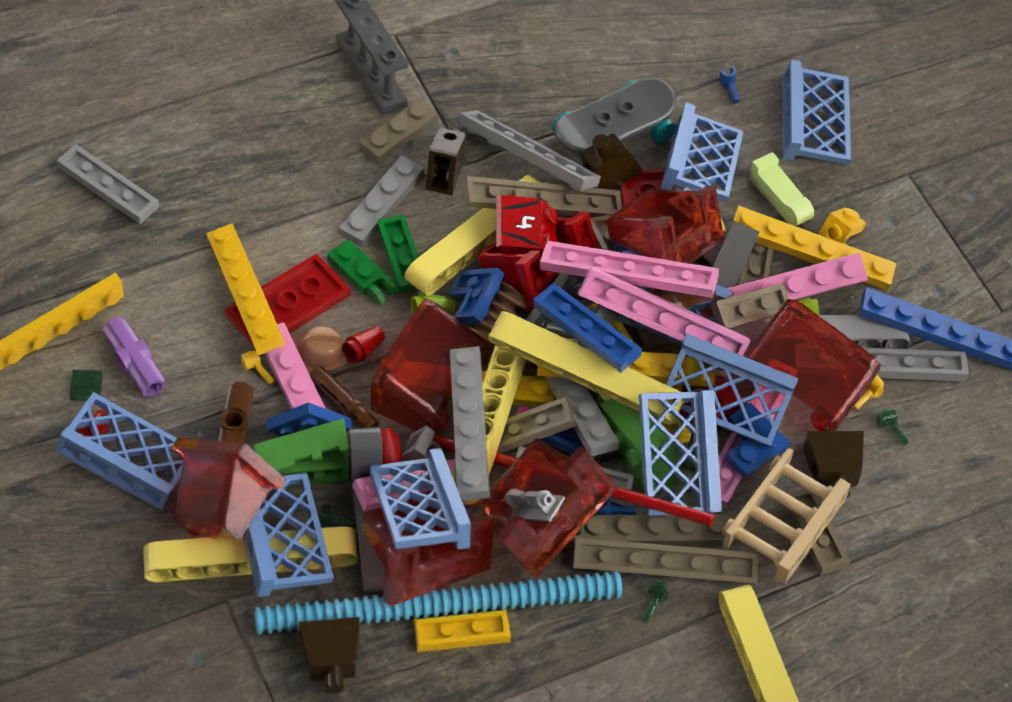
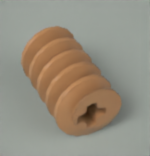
(506, 301)

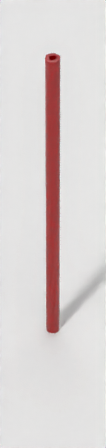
(619, 494)

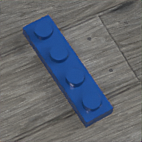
(587, 327)

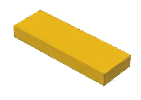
(462, 631)

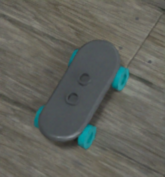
(625, 112)

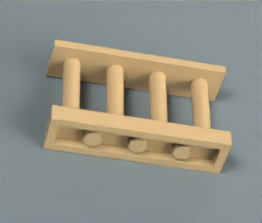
(800, 539)

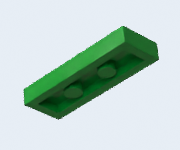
(398, 248)

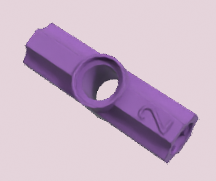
(133, 357)

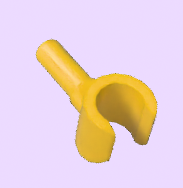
(252, 360)
(874, 390)

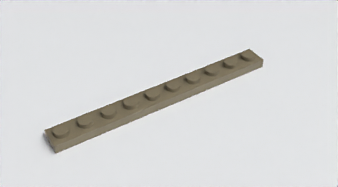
(655, 530)

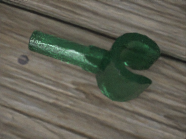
(889, 417)
(328, 521)
(659, 591)

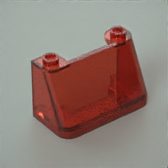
(828, 364)
(415, 374)

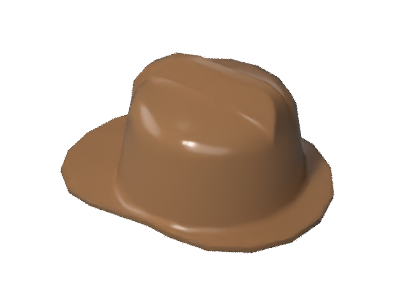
(320, 348)

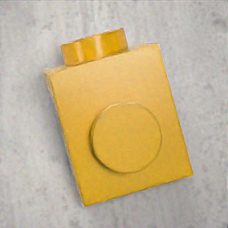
(842, 225)

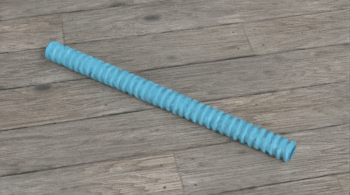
(445, 601)

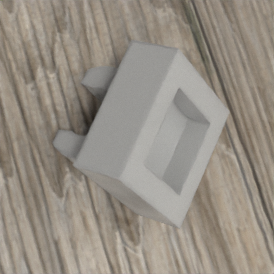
(419, 443)

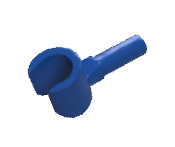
(728, 81)
(611, 508)

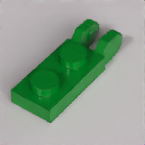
(361, 271)

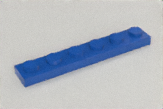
(936, 327)

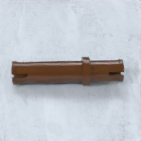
(350, 406)

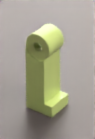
(780, 190)

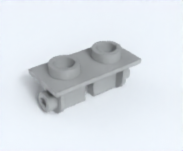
(534, 505)

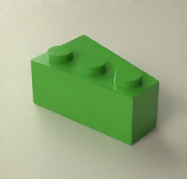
(627, 428)
(315, 451)

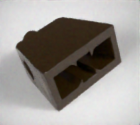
(450, 149)
(611, 161)
(835, 456)
(331, 650)

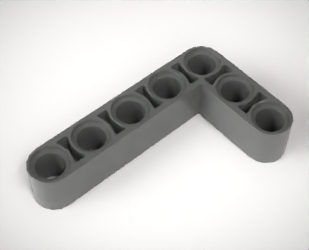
(365, 451)

